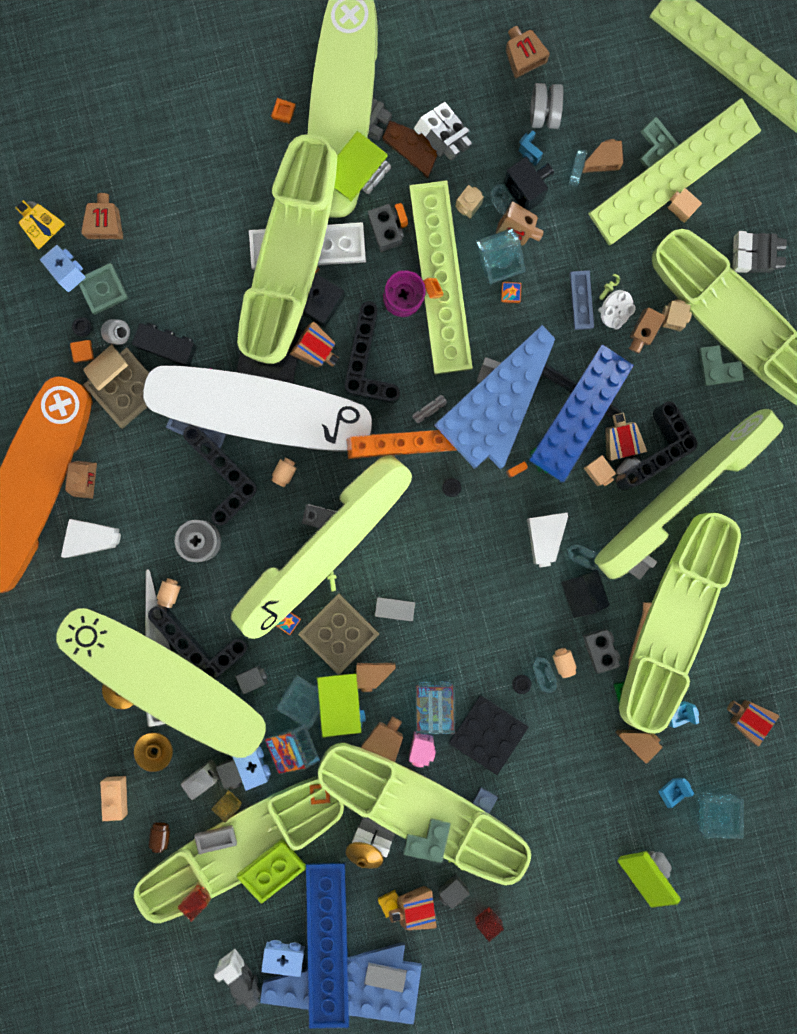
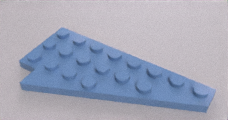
(492, 413)
(363, 999)

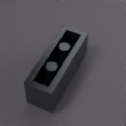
(164, 344)

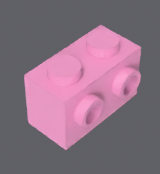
(421, 750)

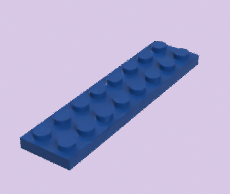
(581, 413)
(327, 945)

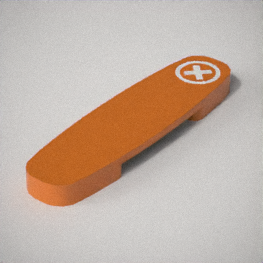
(36, 471)

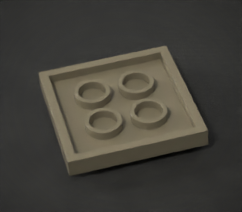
(124, 393)
(338, 633)

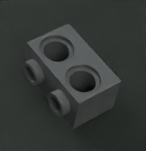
(380, 228)
(597, 652)

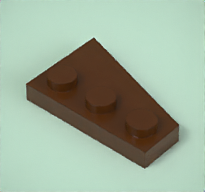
(412, 146)

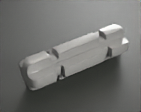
(376, 177)
(429, 409)

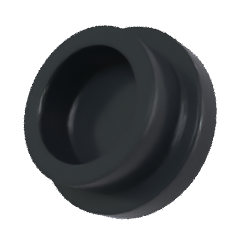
(82, 327)
(451, 487)
(521, 684)

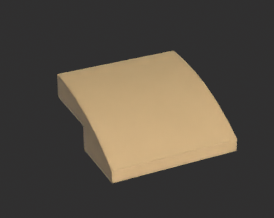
(105, 367)

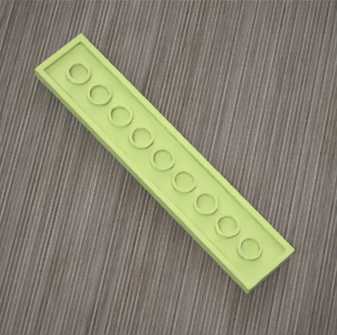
(731, 56)
(675, 171)
(440, 260)

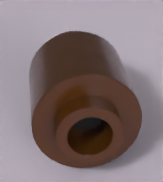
(159, 837)

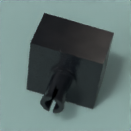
(527, 184)
(322, 300)

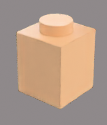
(684, 204)
(600, 471)

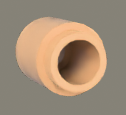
(283, 472)
(168, 593)
(564, 662)

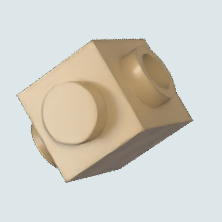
(469, 201)
(676, 315)

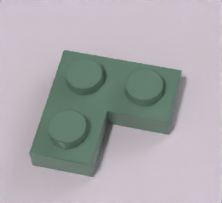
(660, 142)
(714, 371)
(432, 846)

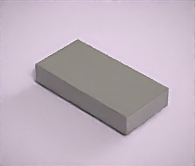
(395, 609)
(215, 839)
(385, 977)

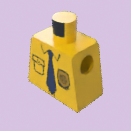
(38, 223)

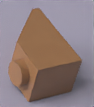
(605, 158)
(372, 674)
(641, 742)

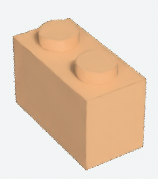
(114, 798)

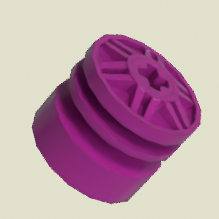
(408, 284)

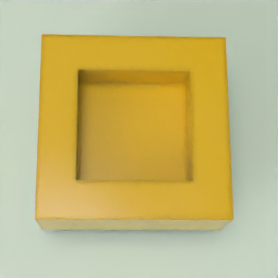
(388, 902)

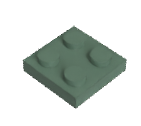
(103, 289)

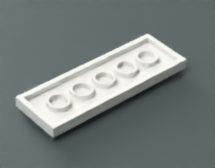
(340, 246)

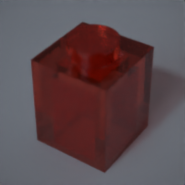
(194, 902)
(489, 924)

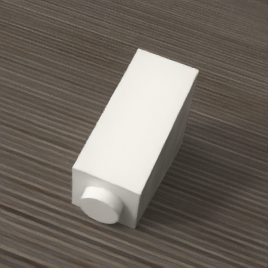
(546, 537)
(88, 538)

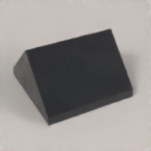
(585, 594)

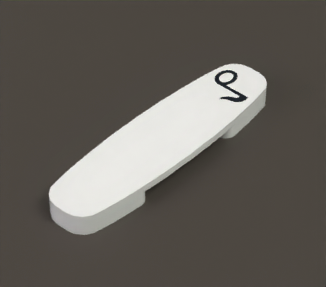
(255, 407)

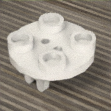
(617, 309)

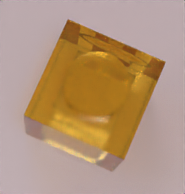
(226, 806)

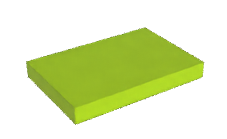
(356, 165)
(339, 705)
(271, 871)
(649, 879)

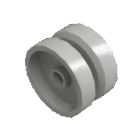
(546, 106)
(186, 541)

